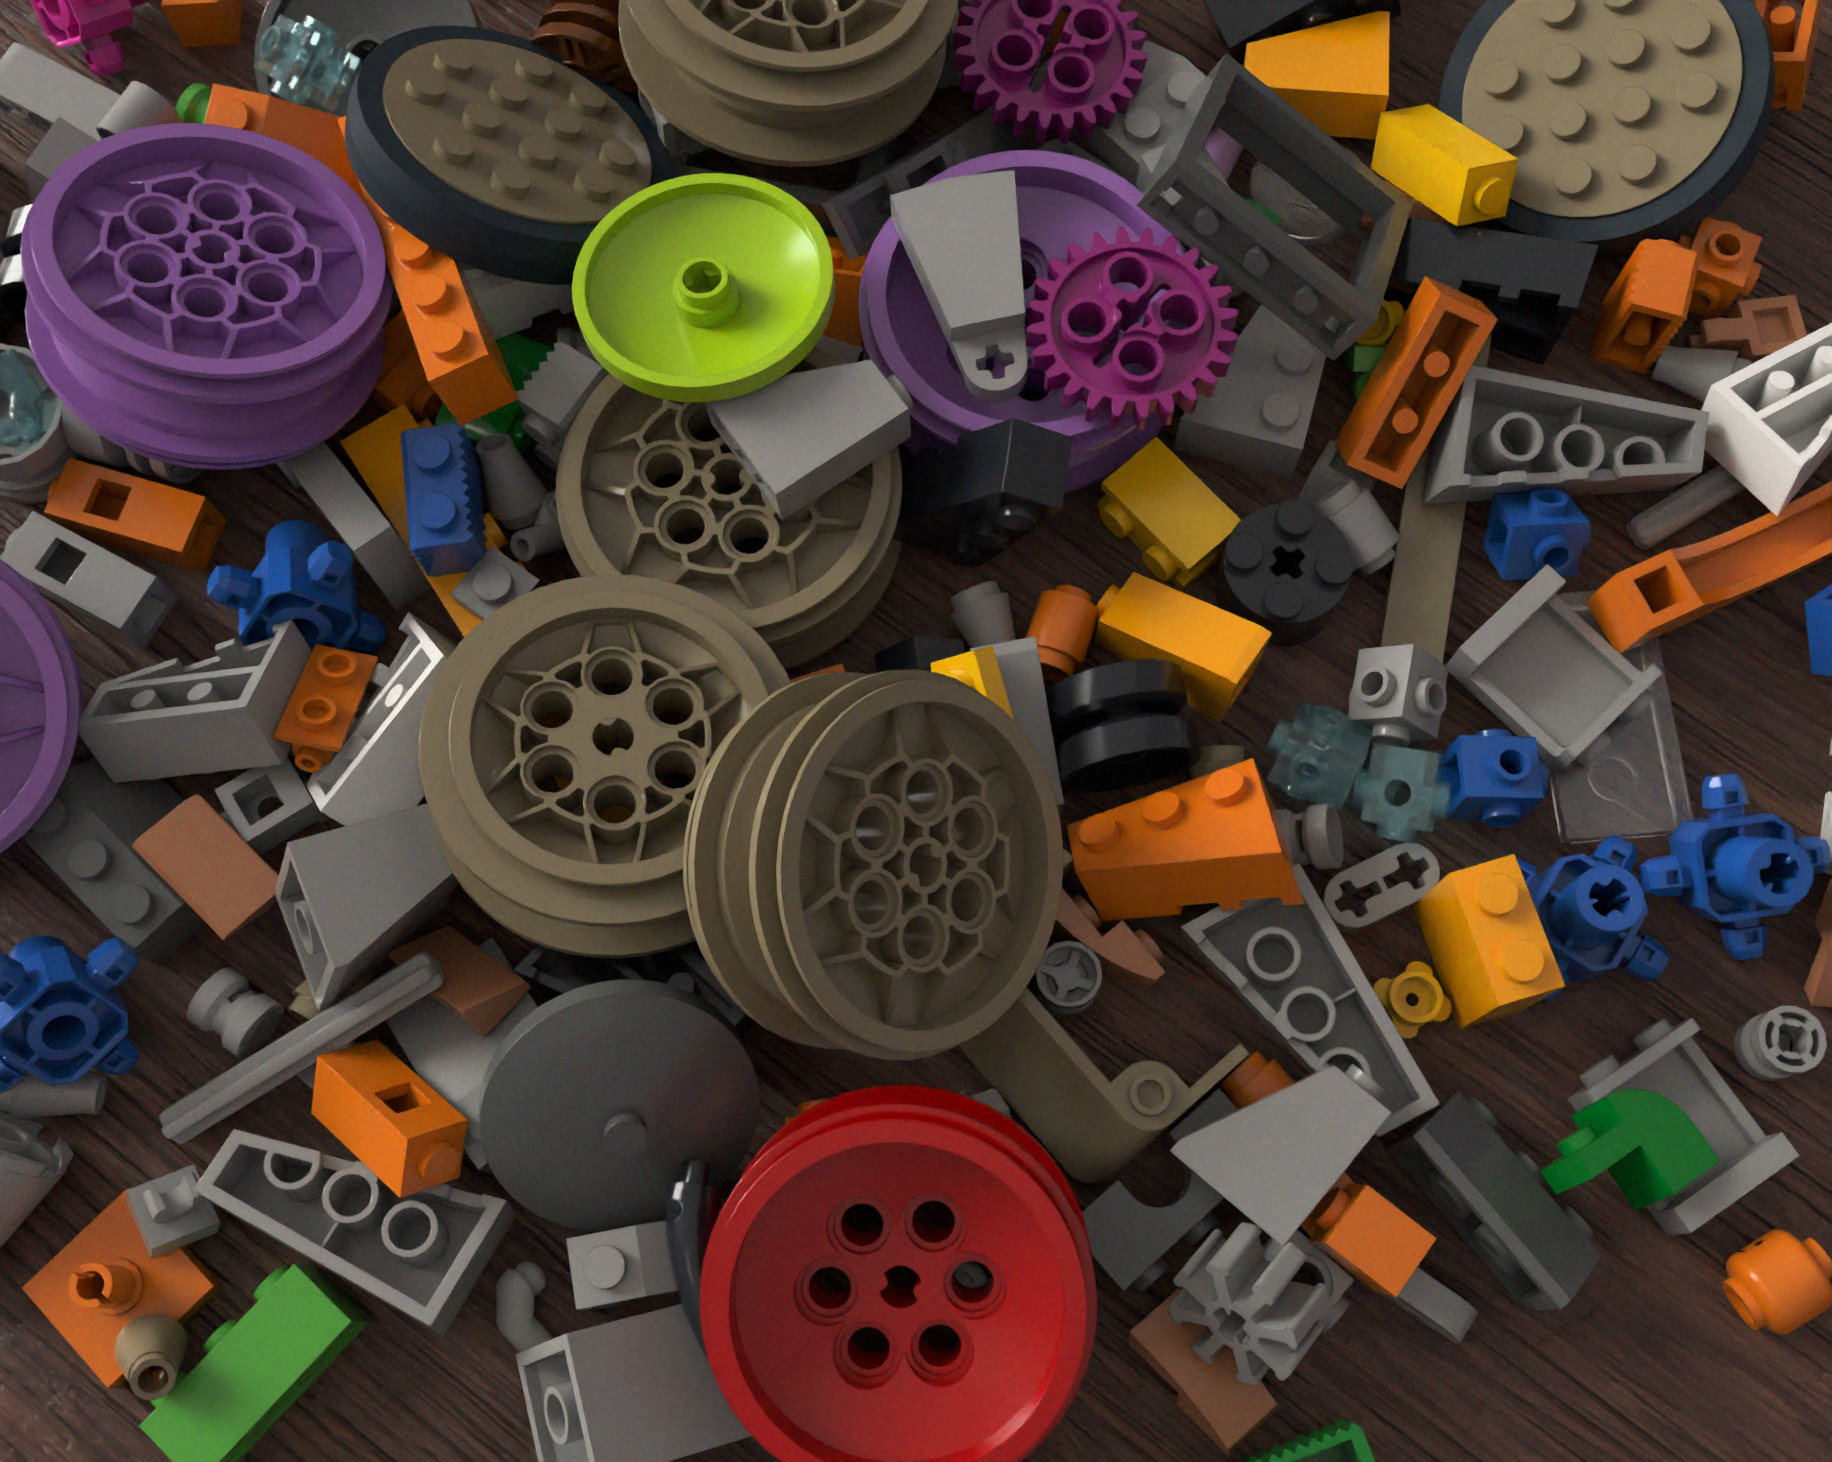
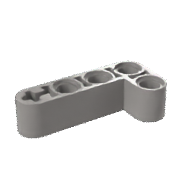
(40, 90)

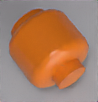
(1779, 1282)

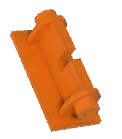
(324, 704)

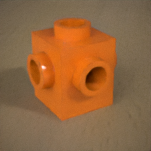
(1724, 265)

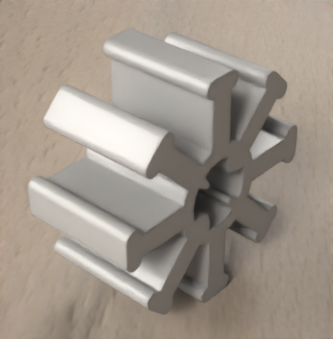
(1249, 1303)

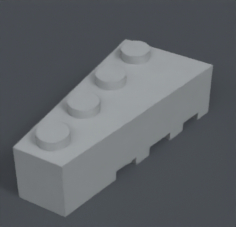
(1535, 433)
(1311, 993)
(405, 1251)

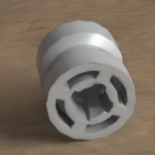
(1313, 836)
(1071, 967)
(235, 1012)
(1765, 1050)

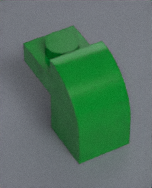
(1641, 1142)

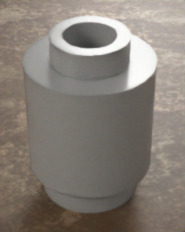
(1361, 523)

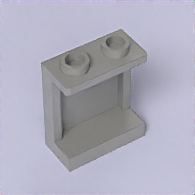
(1551, 674)
(1678, 1070)

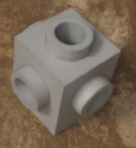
(1398, 694)

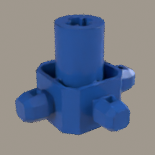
(301, 581)
(1735, 866)
(1593, 914)
(64, 1011)

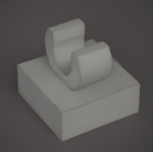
(171, 1212)

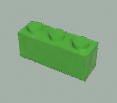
(255, 1368)

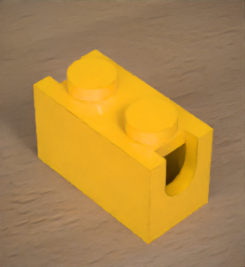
(1166, 514)

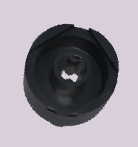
(1312, 567)

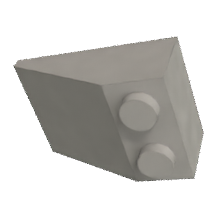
(1151, 114)
(454, 1055)

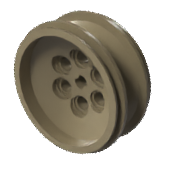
(799, 592)
(874, 863)

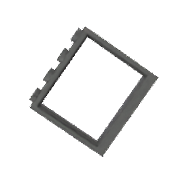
(1250, 245)

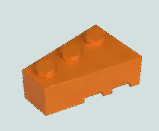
(1186, 847)

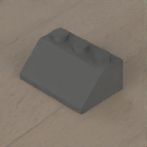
(89, 845)
(1497, 1203)

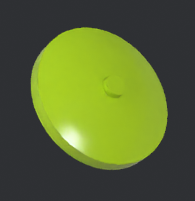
(704, 287)

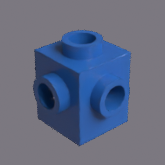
(1535, 531)
(1494, 777)

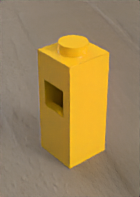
(1443, 164)

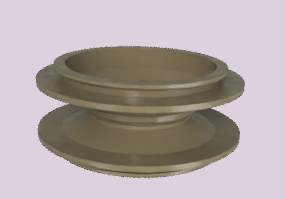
(787, 75)
(547, 857)

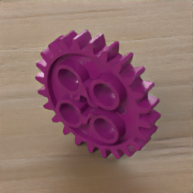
(1101, 69)
(1086, 296)

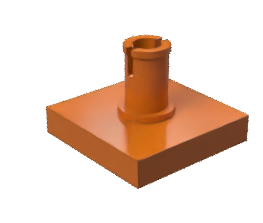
(110, 1280)

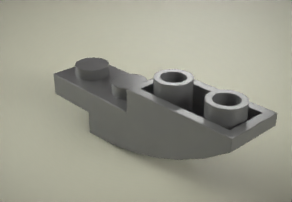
(866, 206)

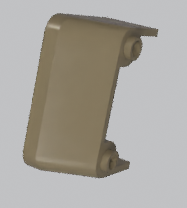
(1067, 1101)

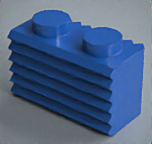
(443, 499)

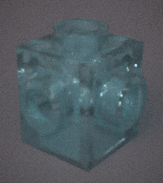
(305, 61)
(1317, 754)
(1387, 771)

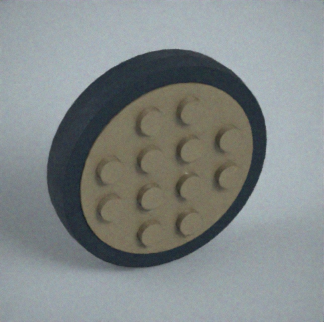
(1617, 111)
(496, 148)

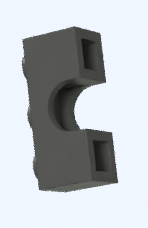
(1132, 1237)

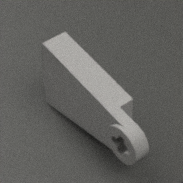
(970, 267)
(357, 523)

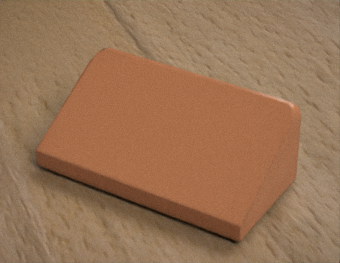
(209, 866)
(475, 983)

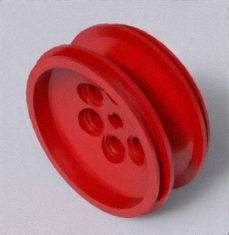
(789, 1346)

